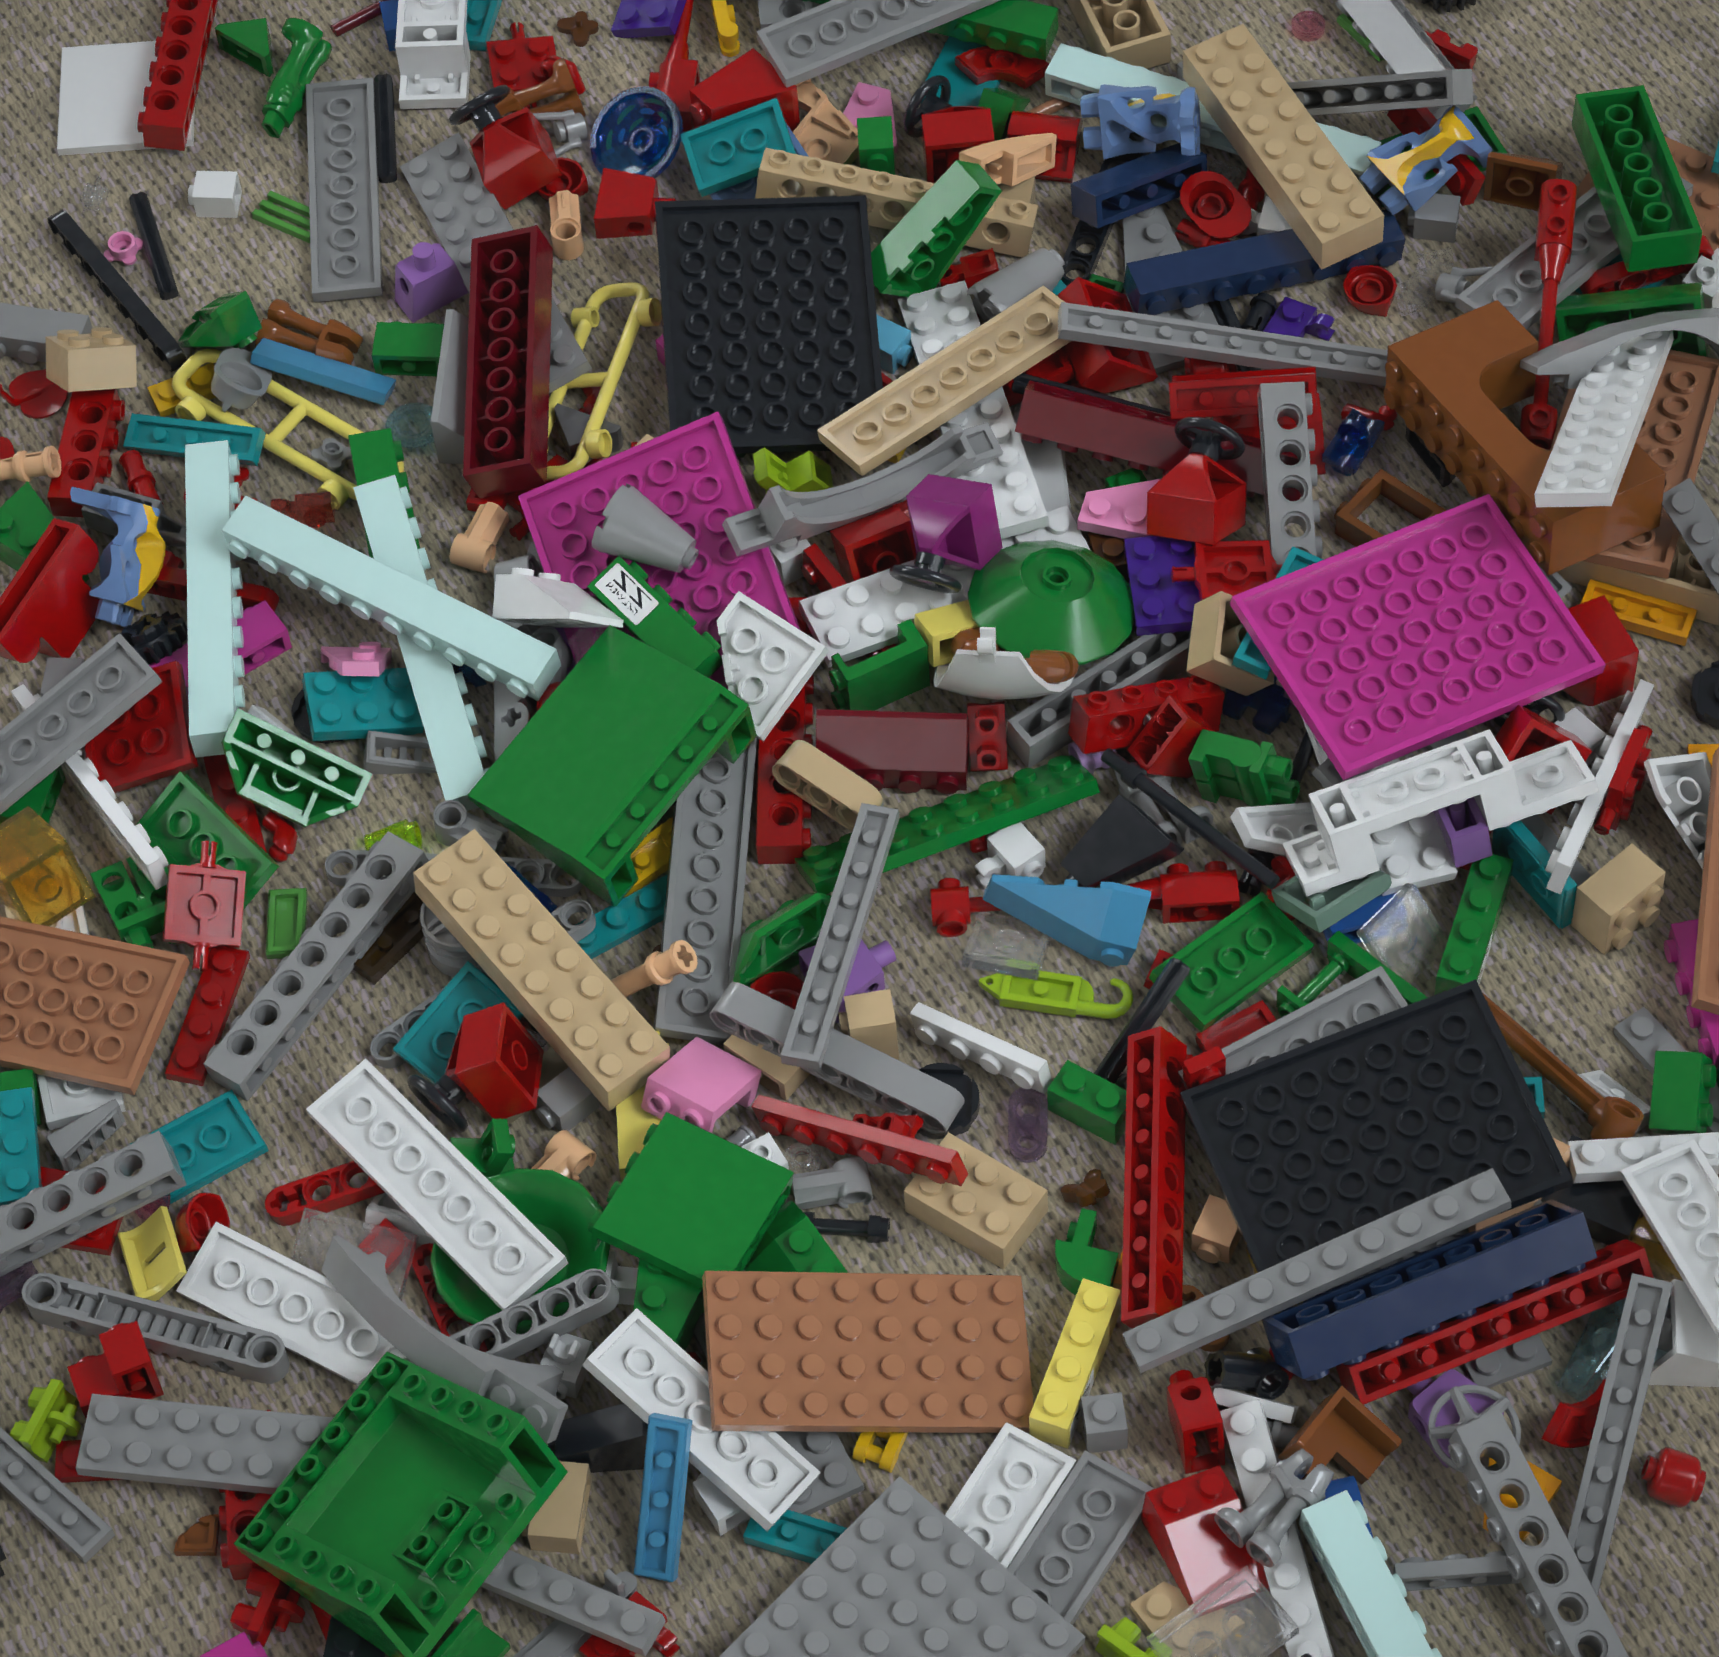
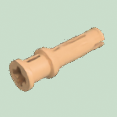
(27, 465)
(658, 968)

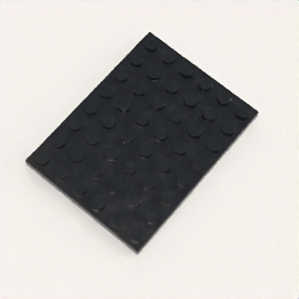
(767, 315)
(1372, 1125)

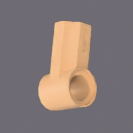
(566, 225)
(479, 541)
(566, 1155)

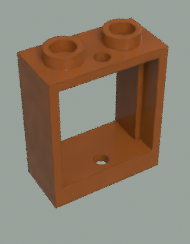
(1381, 483)

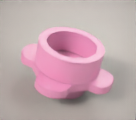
(123, 240)

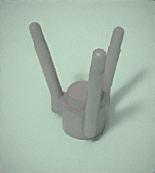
(569, 128)
(1451, 285)

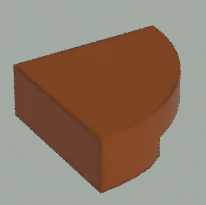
(200, 1538)

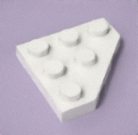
(765, 659)

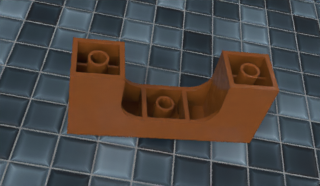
(1451, 394)

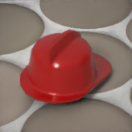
(1215, 205)

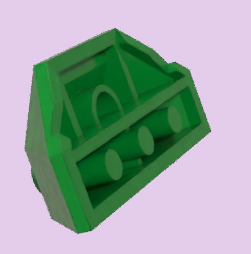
(228, 323)
(289, 772)
(775, 942)
(794, 1246)

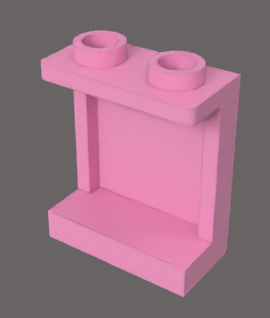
(700, 1085)

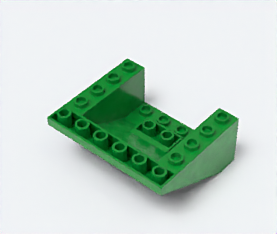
(611, 758)
(404, 1506)

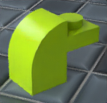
(799, 475)

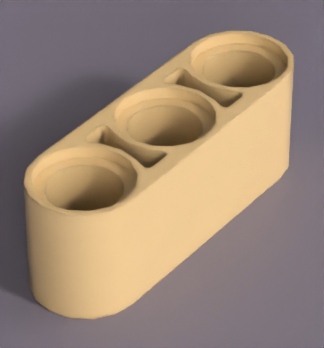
(824, 783)

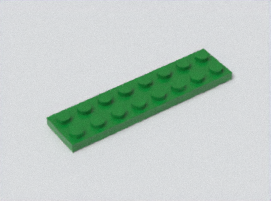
(962, 818)

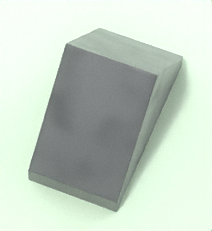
(572, 426)

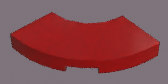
(991, 64)
(1574, 1423)

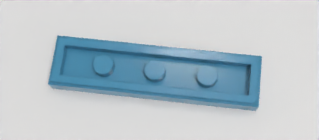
(322, 371)
(663, 1497)

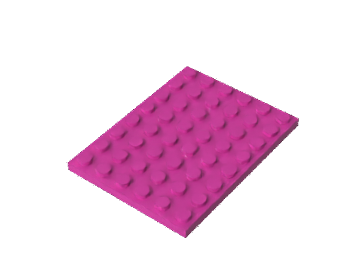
(694, 482)
(1416, 636)

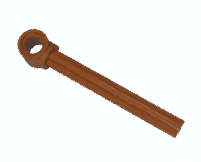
(1608, 1116)

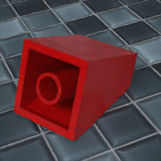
(741, 86)

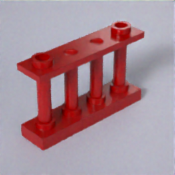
(1230, 391)

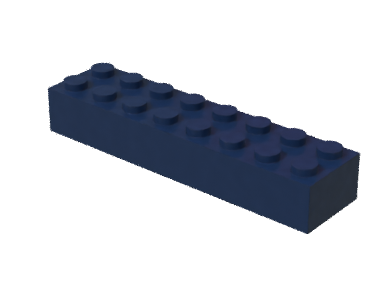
(1429, 1289)

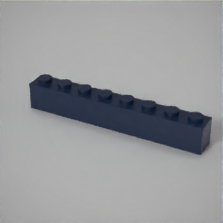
(1242, 269)

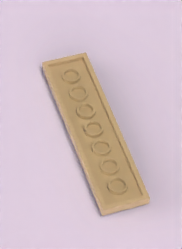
(946, 383)

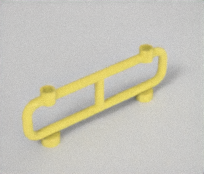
(644, 312)
(197, 407)

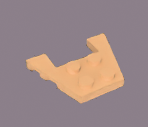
(825, 130)

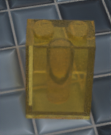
(39, 871)

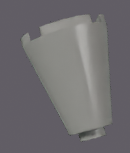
(1016, 281)
(643, 533)

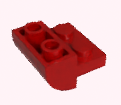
(1067, 141)

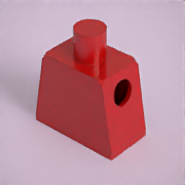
(626, 204)
(1169, 739)
(1193, 1410)

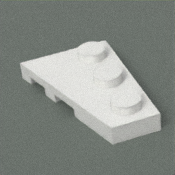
(1271, 825)

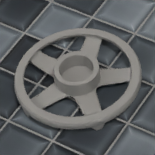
(1468, 1415)

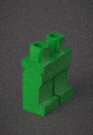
(1241, 770)
(131, 914)

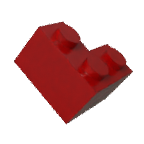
(121, 1370)

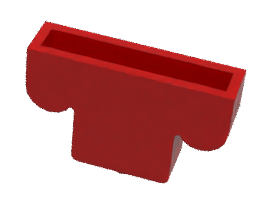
(47, 600)

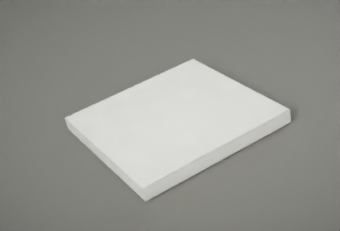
(103, 97)

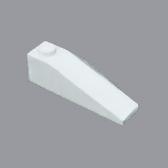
(1683, 792)

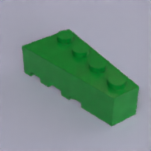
(933, 231)
(1589, 311)

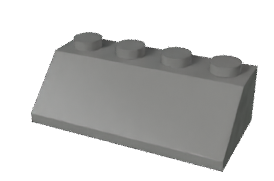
(450, 390)

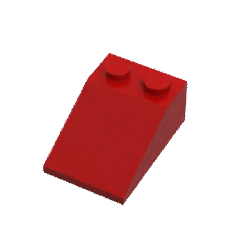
(1188, 1537)

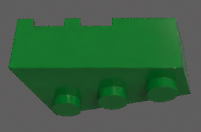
(22, 525)
(668, 1302)

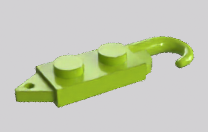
(1055, 995)

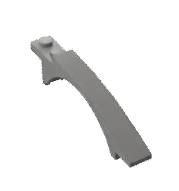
(1577, 356)
(806, 514)
(513, 1384)

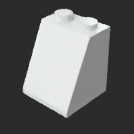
(1687, 1344)

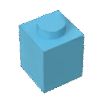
(893, 344)

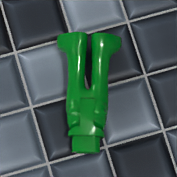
(289, 85)

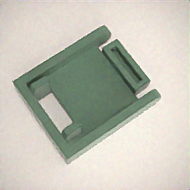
(1331, 905)

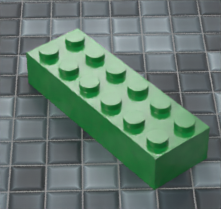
(1636, 179)

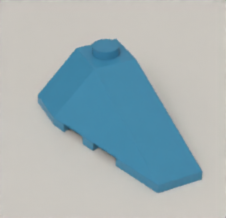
(1090, 920)

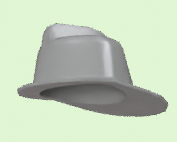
(237, 380)

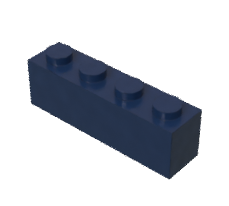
(1134, 186)

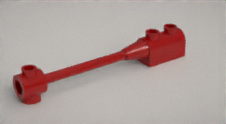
(678, 73)
(1553, 252)
(1178, 894)

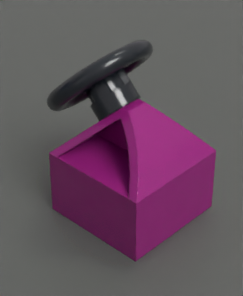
(951, 525)

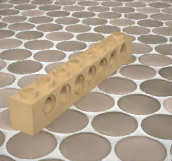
(888, 197)

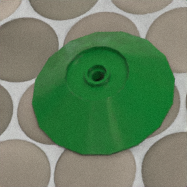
(1053, 600)
(559, 1211)

